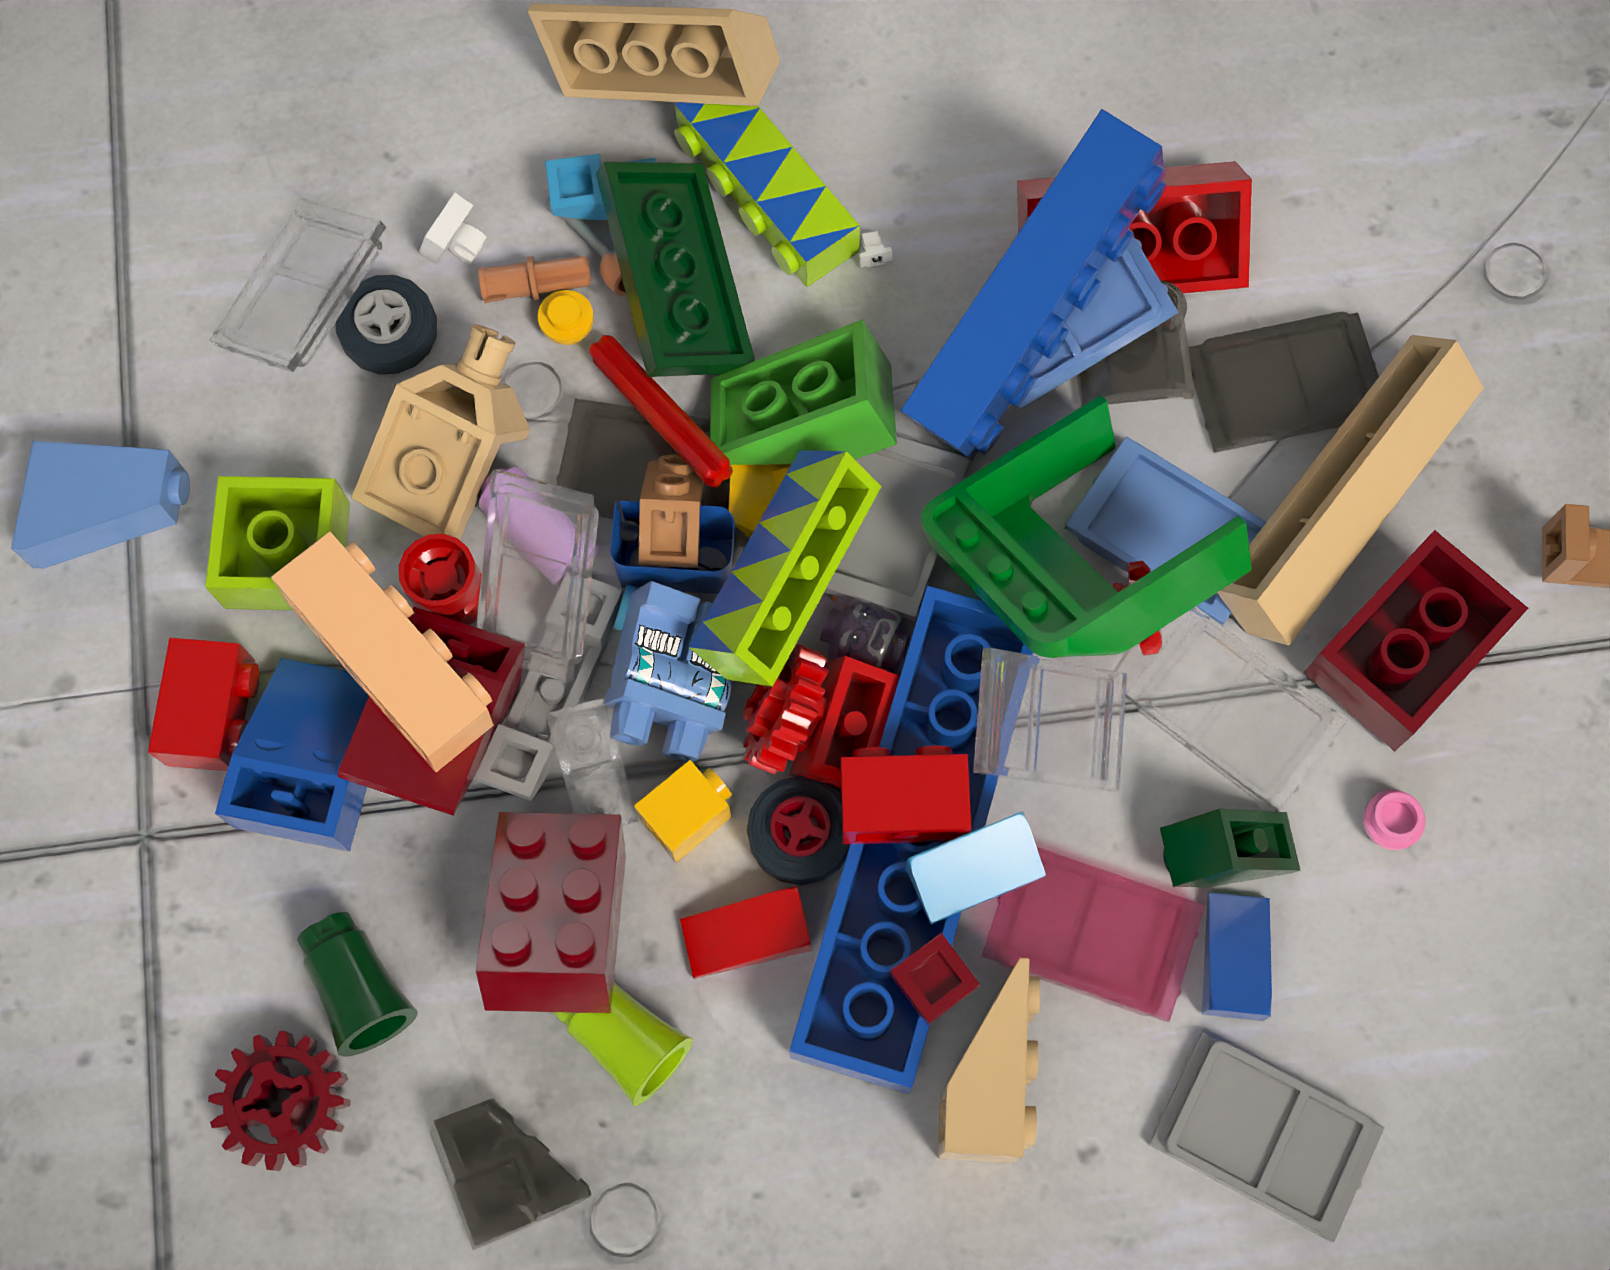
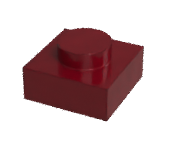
(934, 979)

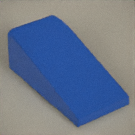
(1237, 957)

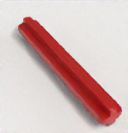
(661, 411)

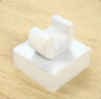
(453, 233)

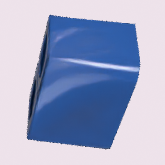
(715, 524)

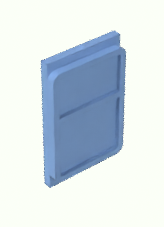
(1123, 309)
(1152, 513)

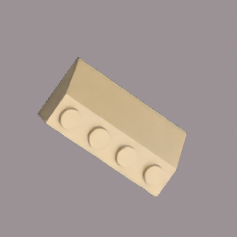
(657, 52)

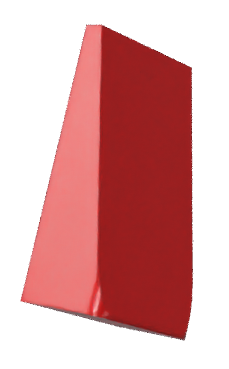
(746, 933)

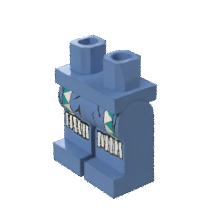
(662, 678)

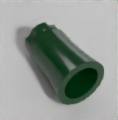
(353, 985)

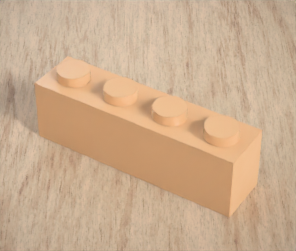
(384, 651)

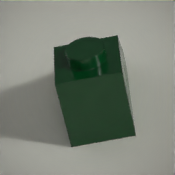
(1228, 847)

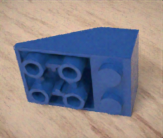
(289, 759)

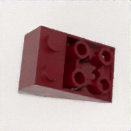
(387, 761)

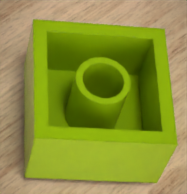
(262, 528)

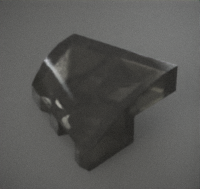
(500, 1173)

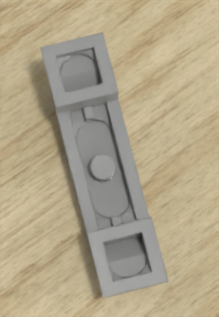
(523, 747)

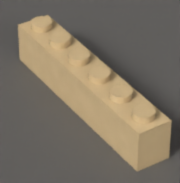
(1352, 487)

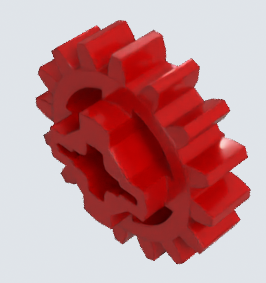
(787, 713)

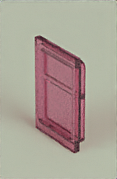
(1098, 935)

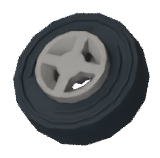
(367, 319)

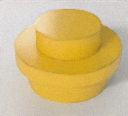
(565, 317)

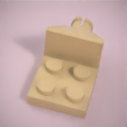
(443, 439)

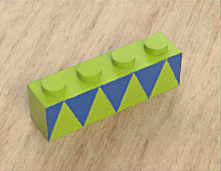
(771, 186)
(785, 567)

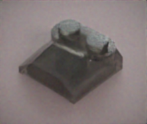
(1147, 367)

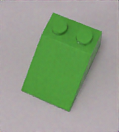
(808, 398)

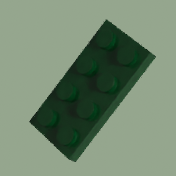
(674, 268)

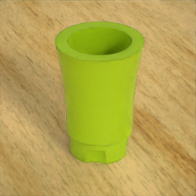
(630, 1044)

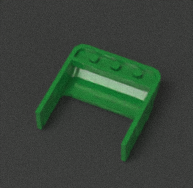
(1037, 578)

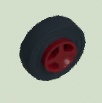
(807, 810)

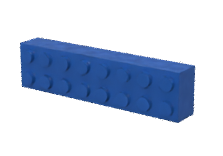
(853, 1008)

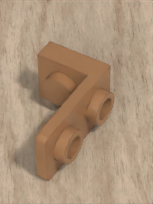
(670, 514)
(1574, 550)

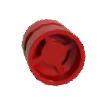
(435, 571)

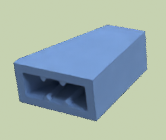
(94, 498)

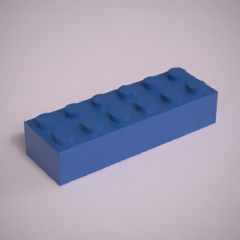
(1038, 286)

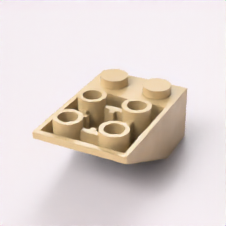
(985, 1097)

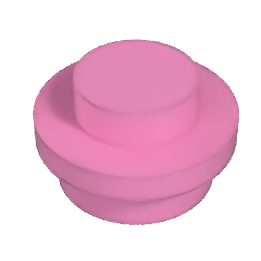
(1394, 820)

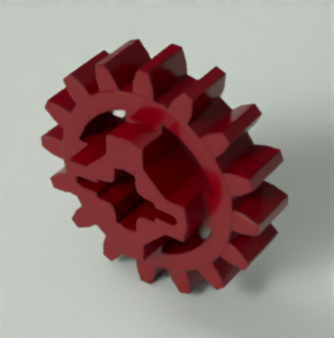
(287, 1127)

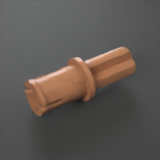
(533, 278)

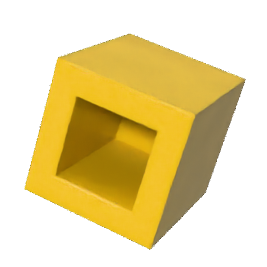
(685, 809)

